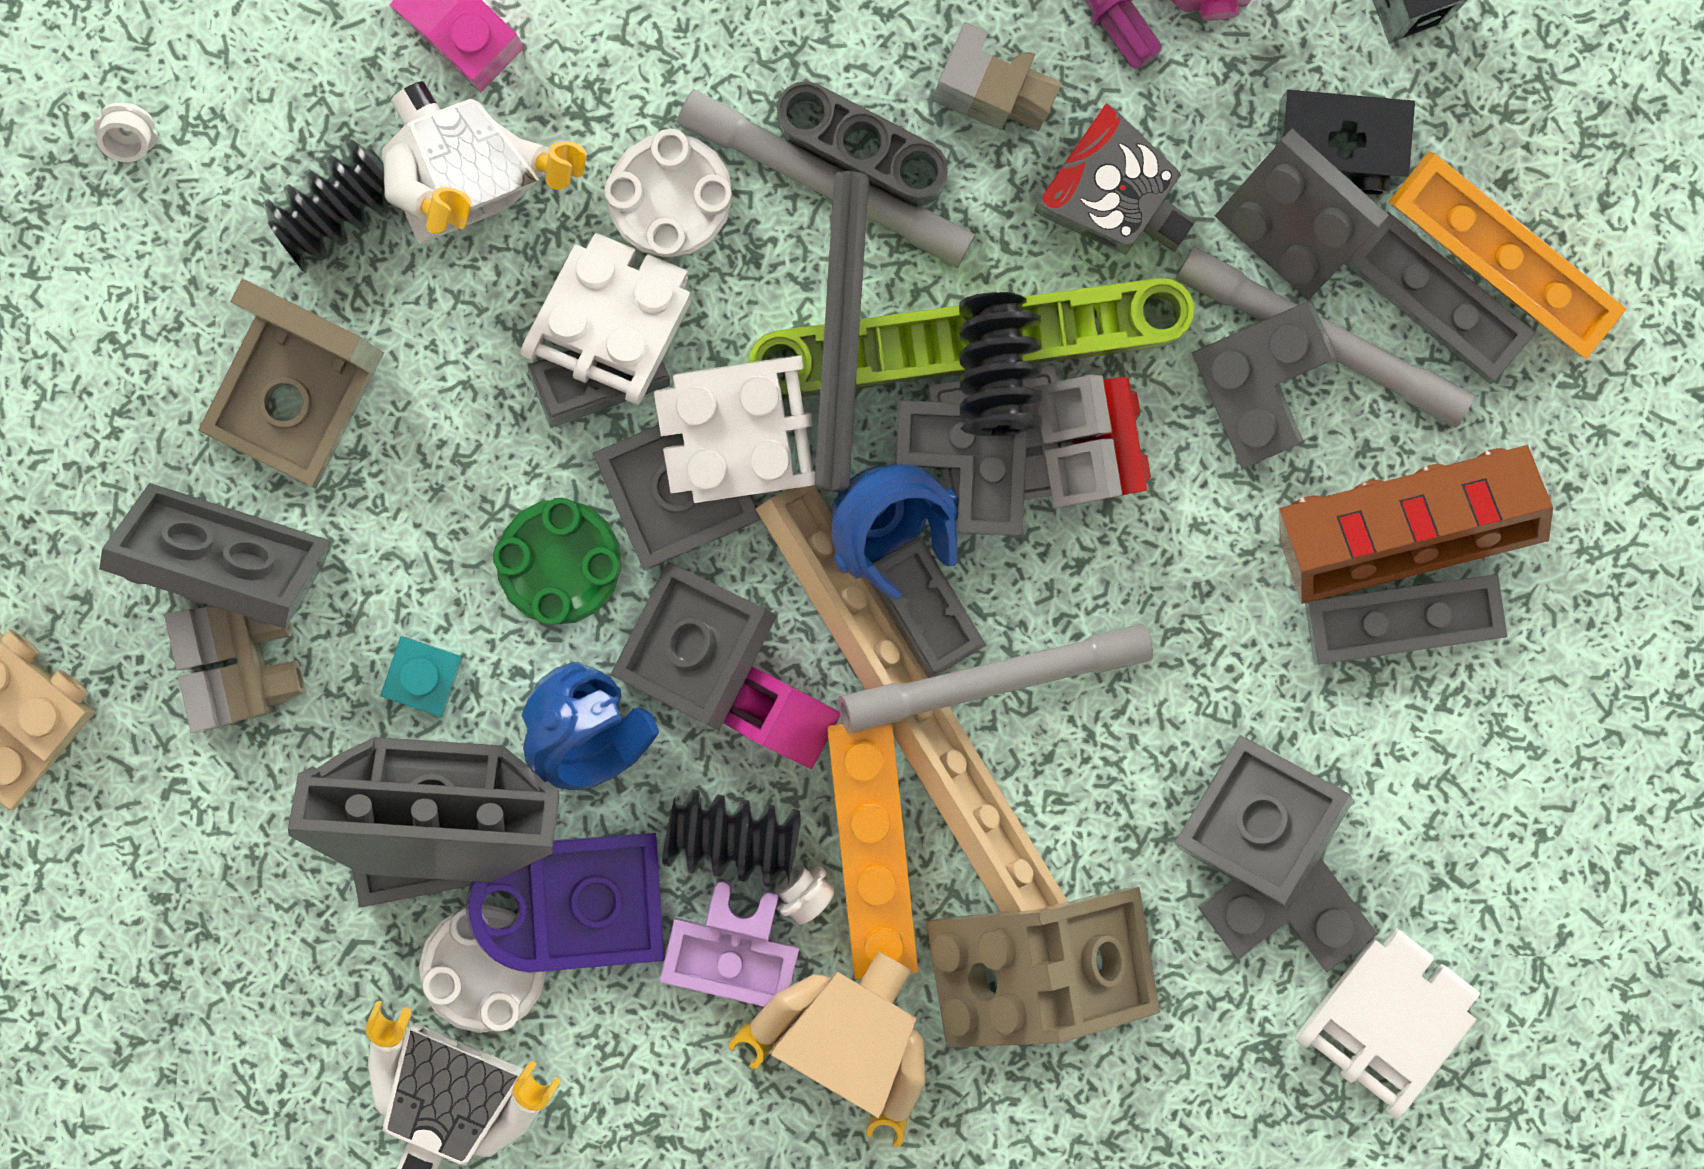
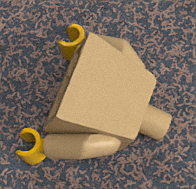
(847, 1040)

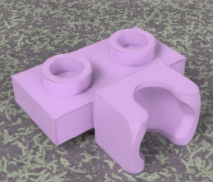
(730, 952)

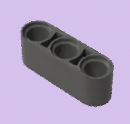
(845, 117)

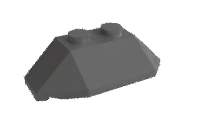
(426, 810)

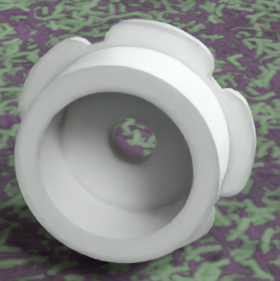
(125, 132)
(805, 895)

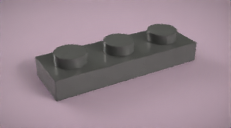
(1440, 298)
(1406, 619)

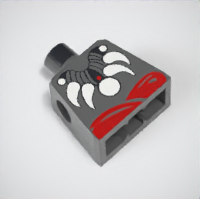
(1116, 188)

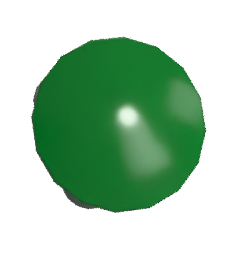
(558, 561)

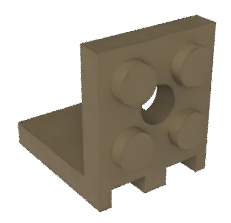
(297, 350)
(1043, 971)

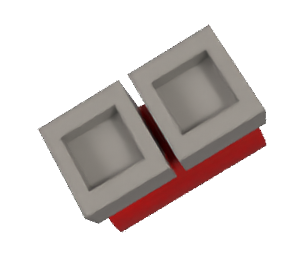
(1102, 426)

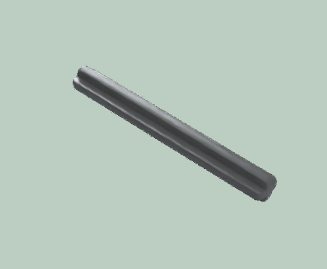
(841, 331)

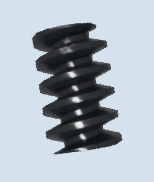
(329, 204)
(996, 364)
(731, 838)

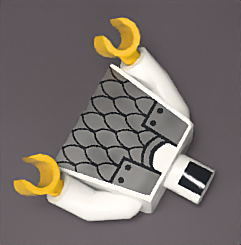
(463, 165)
(447, 1094)

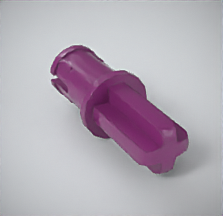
(1126, 30)

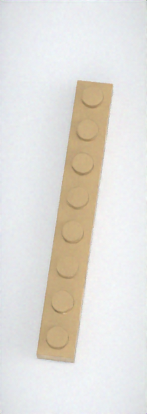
(929, 740)

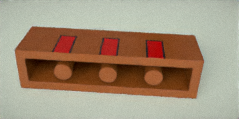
(1415, 523)

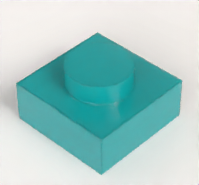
(421, 676)

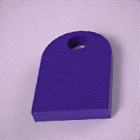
(577, 907)

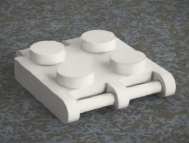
(611, 315)
(735, 430)
(1392, 1019)

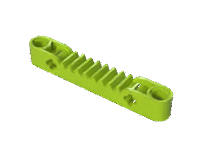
(929, 343)

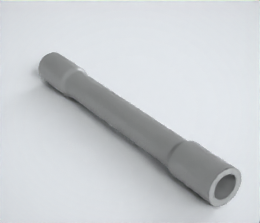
(734, 131)
(1414, 384)
(898, 701)

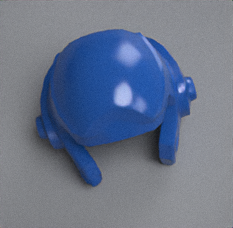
(884, 512)
(577, 731)

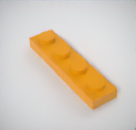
(1507, 255)
(872, 846)

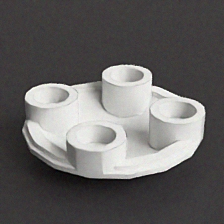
(669, 194)
(468, 984)

